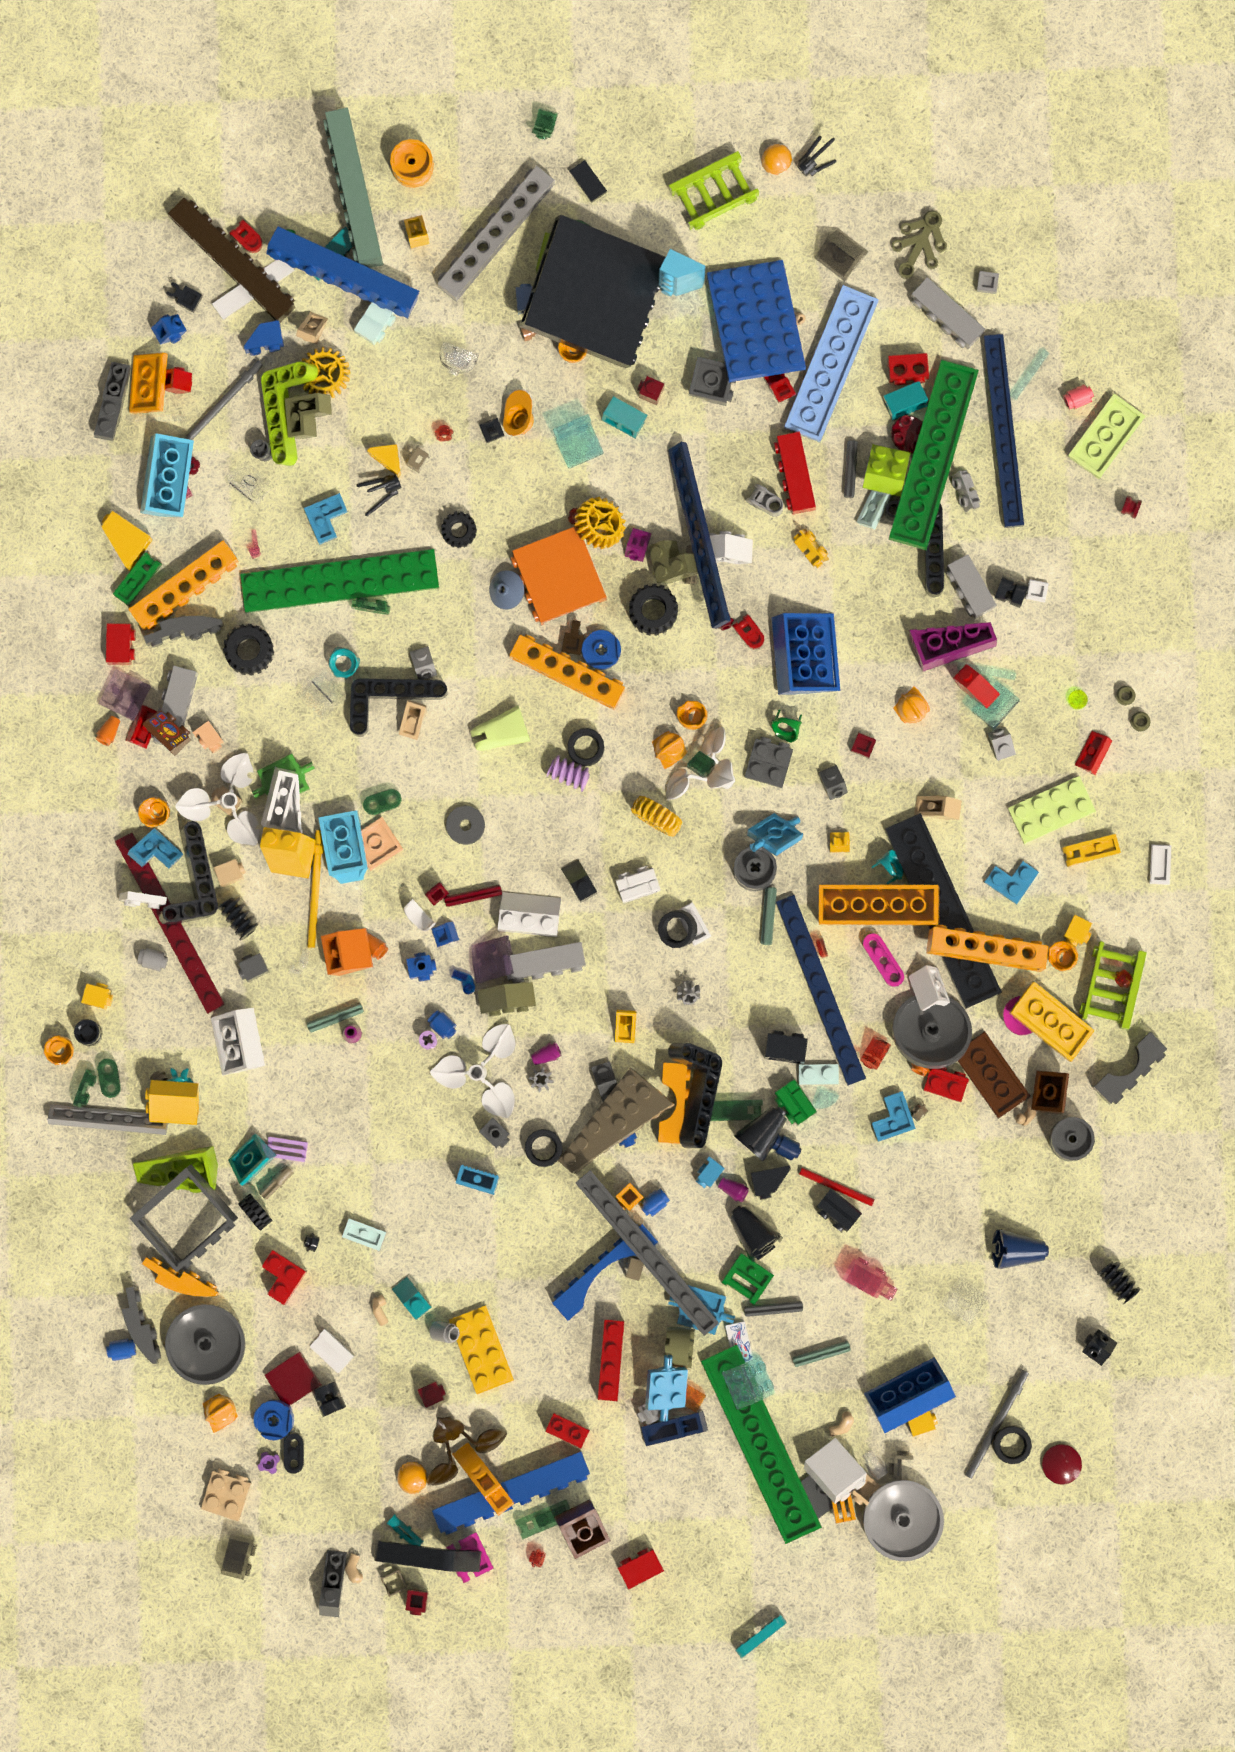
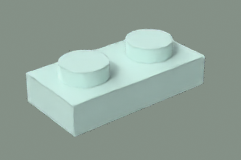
(873, 509)
(819, 1074)
(364, 1234)

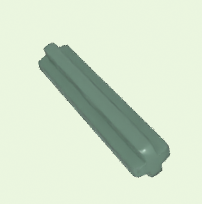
(768, 916)
(335, 1017)
(822, 1353)

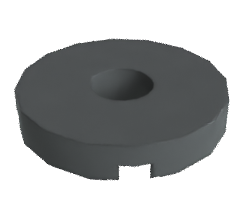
(477, 825)

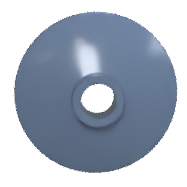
(513, 589)

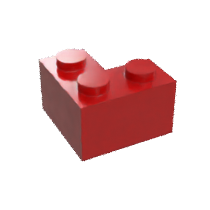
(288, 1276)

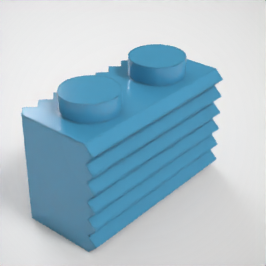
(477, 1179)

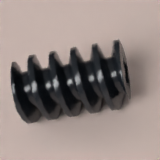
(238, 917)
(1119, 1281)

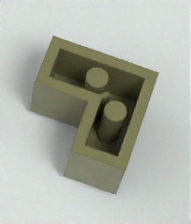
(302, 413)
(669, 564)
(506, 998)

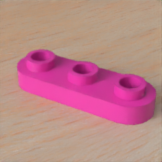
(882, 951)

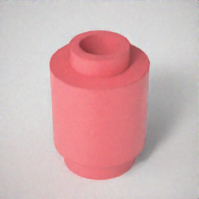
(1078, 397)

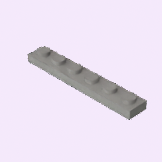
(104, 1119)

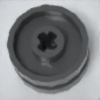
(755, 880)
(1083, 1138)

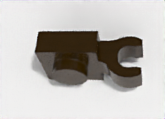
(573, 641)

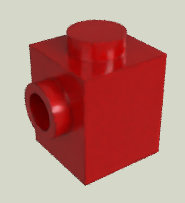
(178, 380)

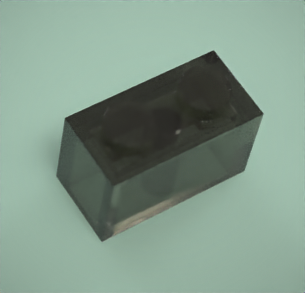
(238, 1557)

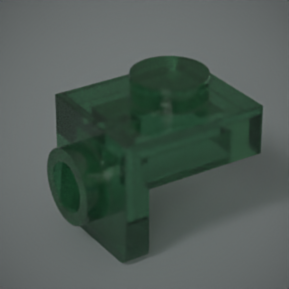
(545, 123)

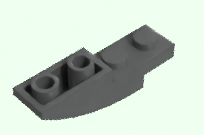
(113, 401)
(191, 626)
(141, 1334)

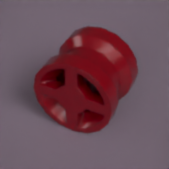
(1131, 507)

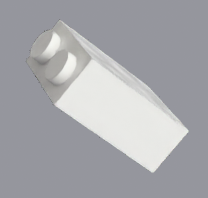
(835, 1471)

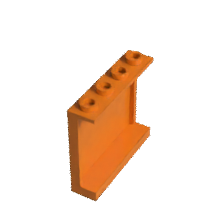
(558, 575)

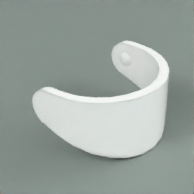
(418, 916)

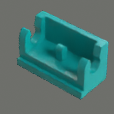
(906, 400)
(624, 417)

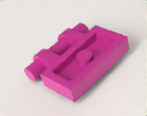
(473, 1542)

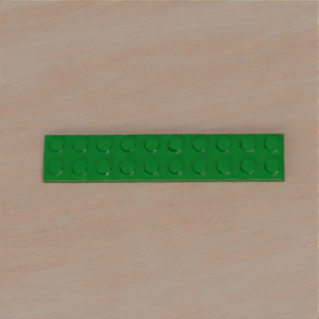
(933, 455)
(339, 581)
(764, 1453)

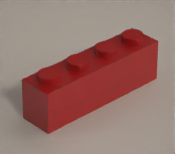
(795, 472)
(611, 1360)

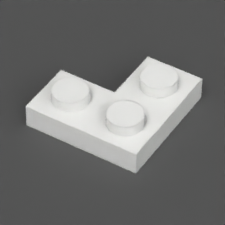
(134, 899)

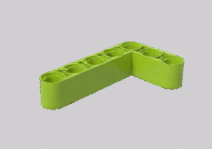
(283, 448)

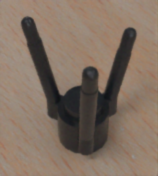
(808, 164)
(389, 483)

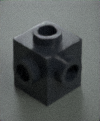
(1099, 1346)

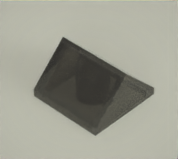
(841, 254)

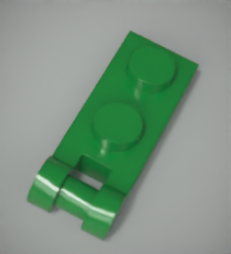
(137, 579)

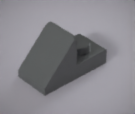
(604, 1079)

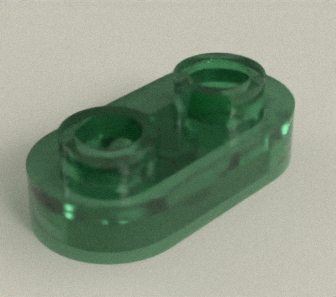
(363, 604)
(383, 804)
(110, 1078)
(89, 1079)

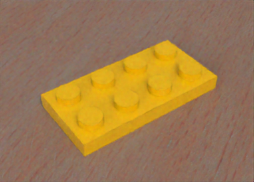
(1051, 1021)
(482, 1350)

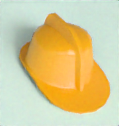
(518, 413)
(911, 706)
(669, 748)
(219, 1412)

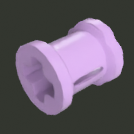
(429, 1045)

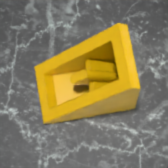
(416, 231)
(387, 456)
(625, 1026)

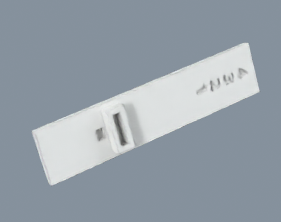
(240, 297)

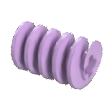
(569, 773)

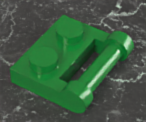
(751, 1273)

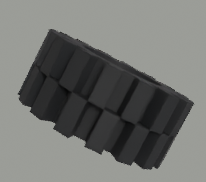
(458, 518)
(255, 1212)

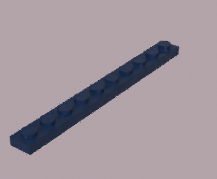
(1003, 431)
(699, 535)
(821, 990)

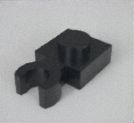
(187, 297)

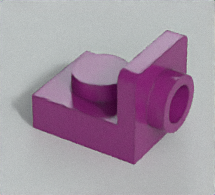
(637, 545)

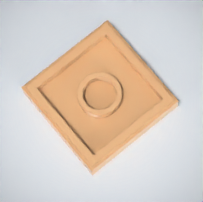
(379, 843)

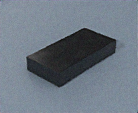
(588, 181)

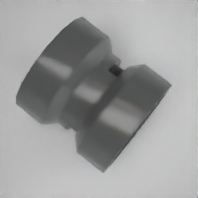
(258, 449)

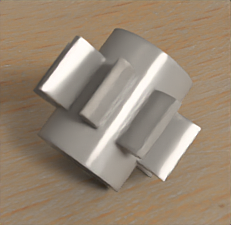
(688, 992)
(542, 1074)
(648, 1416)

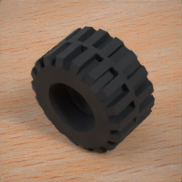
(653, 626)
(260, 661)

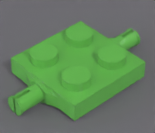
(285, 763)

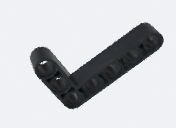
(930, 558)
(389, 693)
(196, 879)
(702, 1092)
(428, 1557)

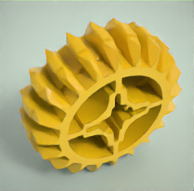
(334, 386)
(590, 514)
(656, 816)

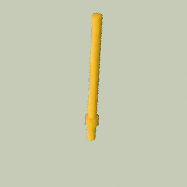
(318, 851)

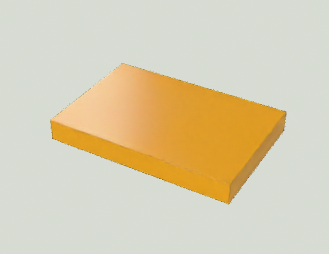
(148, 383)

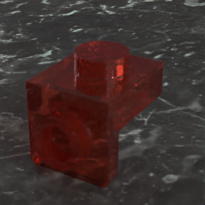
(875, 1053)

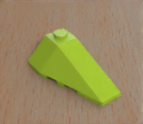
(164, 1169)

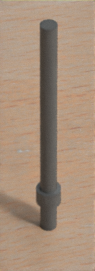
(246, 377)
(1015, 1390)

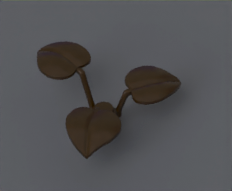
(450, 1429)

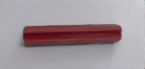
(473, 895)

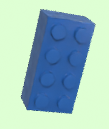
(909, 1395)

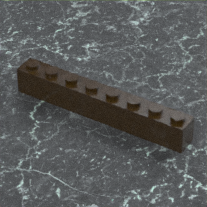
(231, 260)

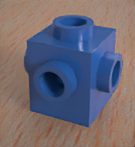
(169, 329)
(414, 963)

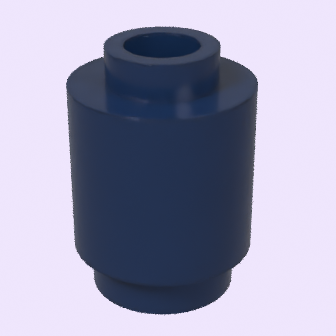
(787, 1147)

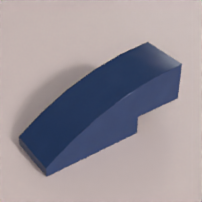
(674, 1428)

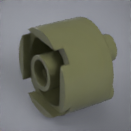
(680, 1345)

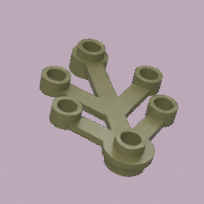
(921, 242)

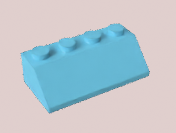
(680, 274)
(166, 476)

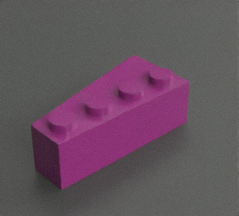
(948, 644)

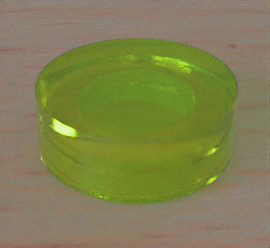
(1077, 699)

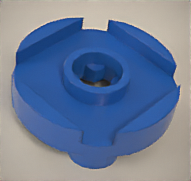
(593, 658)
(281, 1411)

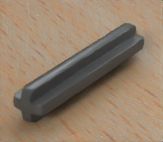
(850, 471)
(775, 1308)

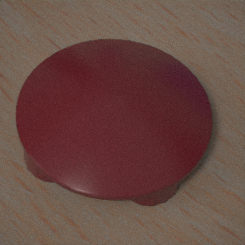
(906, 433)
(1062, 1464)

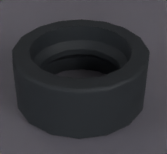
(585, 732)
(692, 929)
(546, 1133)
(1027, 1445)

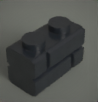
(838, 1210)

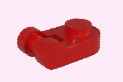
(251, 241)
(754, 638)

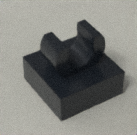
(492, 430)

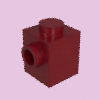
(651, 390)
(432, 1394)
(416, 1601)

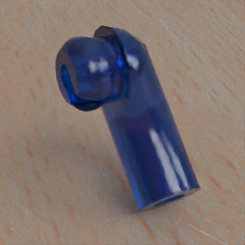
(466, 981)

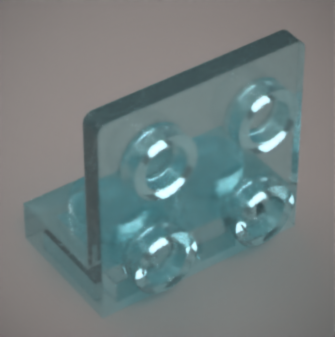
(577, 441)
(749, 1383)

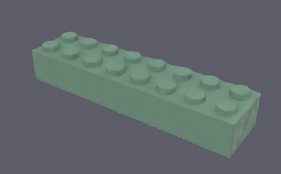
(353, 185)

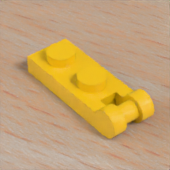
(1092, 850)

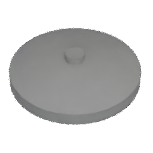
(903, 1520)

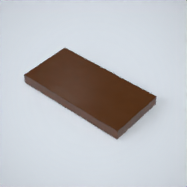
(992, 1076)

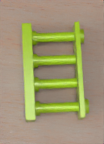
(714, 171)
(1128, 999)

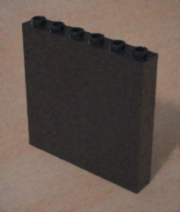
(593, 292)

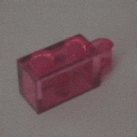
(868, 1279)

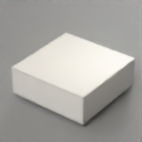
(1037, 591)

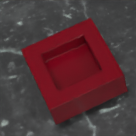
(863, 745)

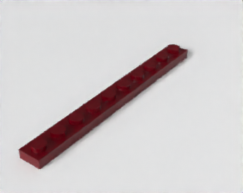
(174, 933)

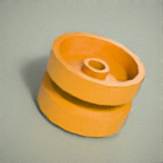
(415, 174)

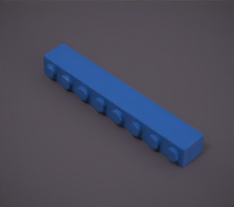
(342, 272)
(519, 1489)

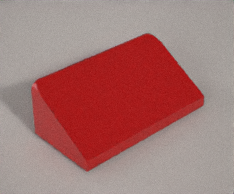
(138, 733)
(1093, 752)

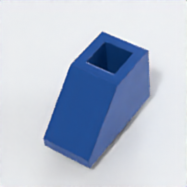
(267, 336)

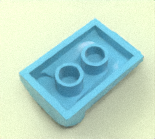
(344, 846)

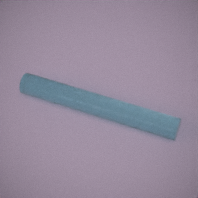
(1029, 375)
(989, 671)

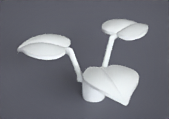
(720, 777)
(195, 803)
(451, 1071)

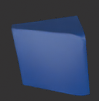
(445, 934)

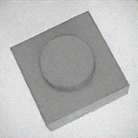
(987, 282)

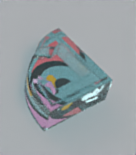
(825, 1099)

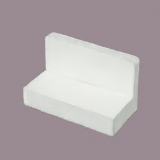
(929, 987)
(331, 1351)

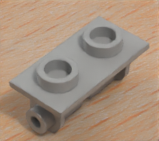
(967, 499)

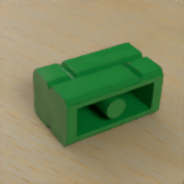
(795, 1103)

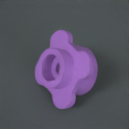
(263, 1463)

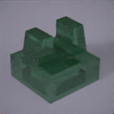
(701, 764)

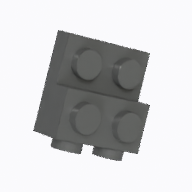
(711, 382)
(769, 762)

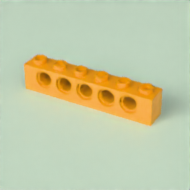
(187, 575)
(520, 654)
(937, 946)

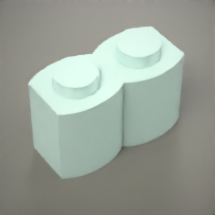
(374, 322)

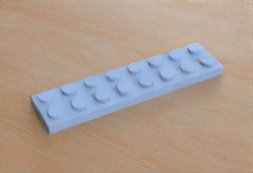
(831, 363)

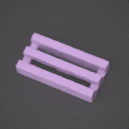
(303, 1152)

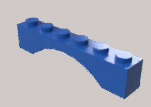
(572, 1300)

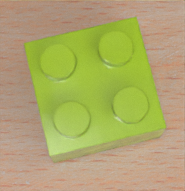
(886, 470)

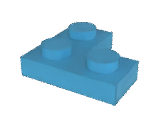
(321, 514)
(155, 845)
(1015, 886)
(899, 1120)

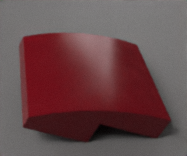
(293, 1379)

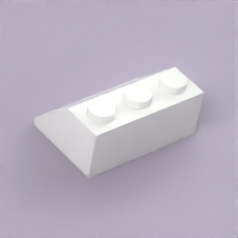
(529, 914)
(237, 1041)

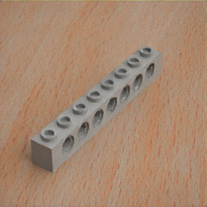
(533, 177)

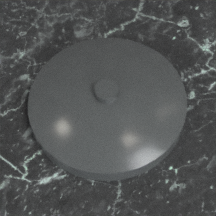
(932, 1036)
(205, 1344)

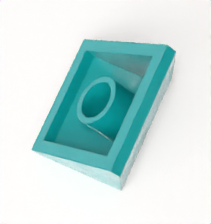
(251, 1159)

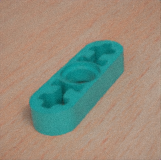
(761, 1636)

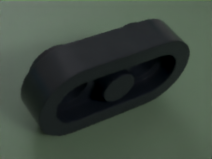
(293, 1453)

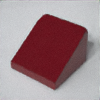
(436, 893)

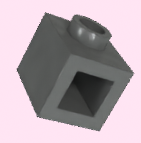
(252, 967)
(495, 1133)

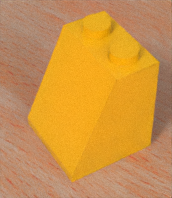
(287, 852)

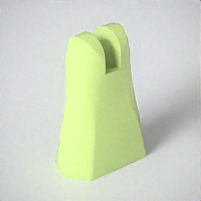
(502, 730)

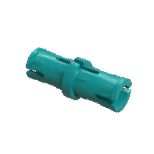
(394, 1522)

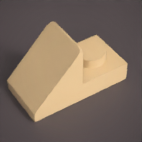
(312, 327)
(412, 719)

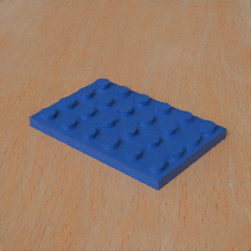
(756, 321)

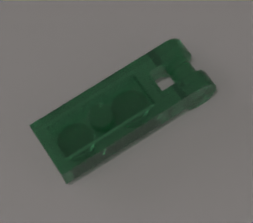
(735, 1110)
(541, 1519)

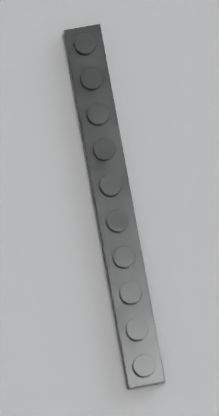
(647, 1252)

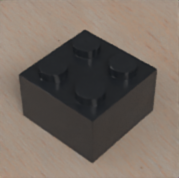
(786, 1048)

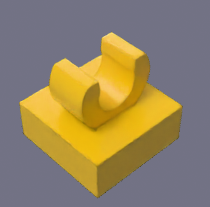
(839, 842)

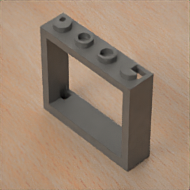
(157, 1240)

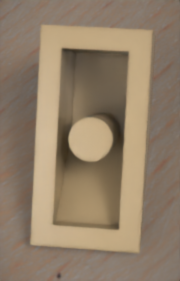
(938, 807)

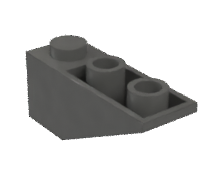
(332, 1584)

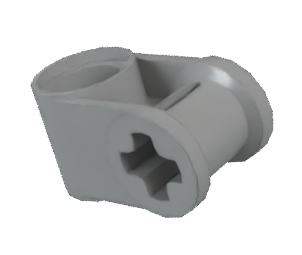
(764, 500)

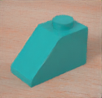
(411, 1298)

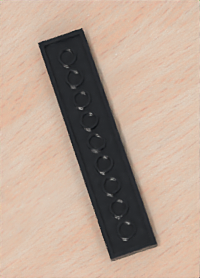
(925, 867)

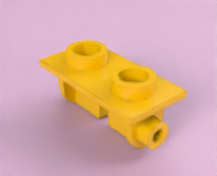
(807, 541)

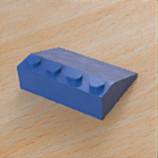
(805, 653)

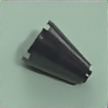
(762, 1132)
(754, 1233)

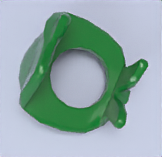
(789, 736)

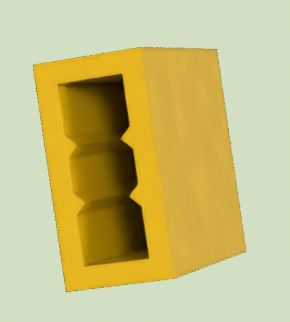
(172, 1102)

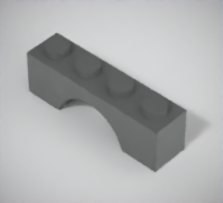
(1148, 1052)

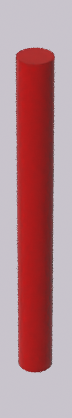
(836, 1186)

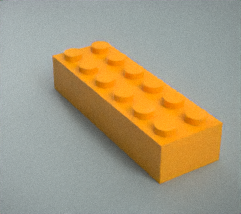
(879, 905)

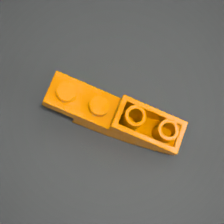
(186, 1284)
(483, 1478)

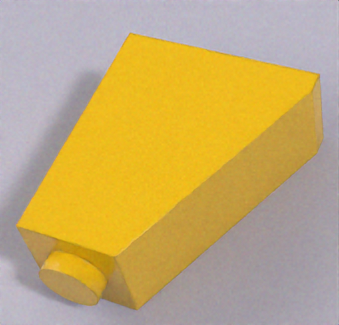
(125, 538)

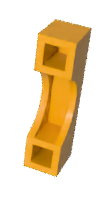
(675, 1078)

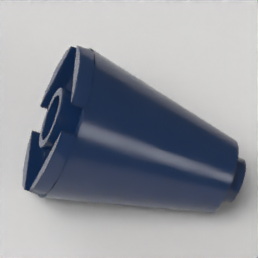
(1017, 1249)

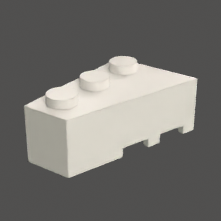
(282, 803)

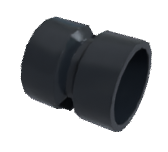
(1018, 591)
(88, 1032)
(332, 1405)

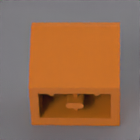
(346, 951)

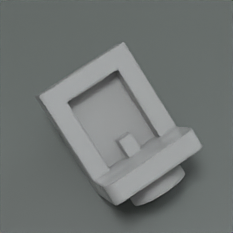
(423, 663)
(1001, 743)

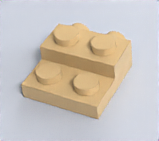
(226, 1494)

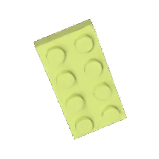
(1106, 436)
(1051, 809)

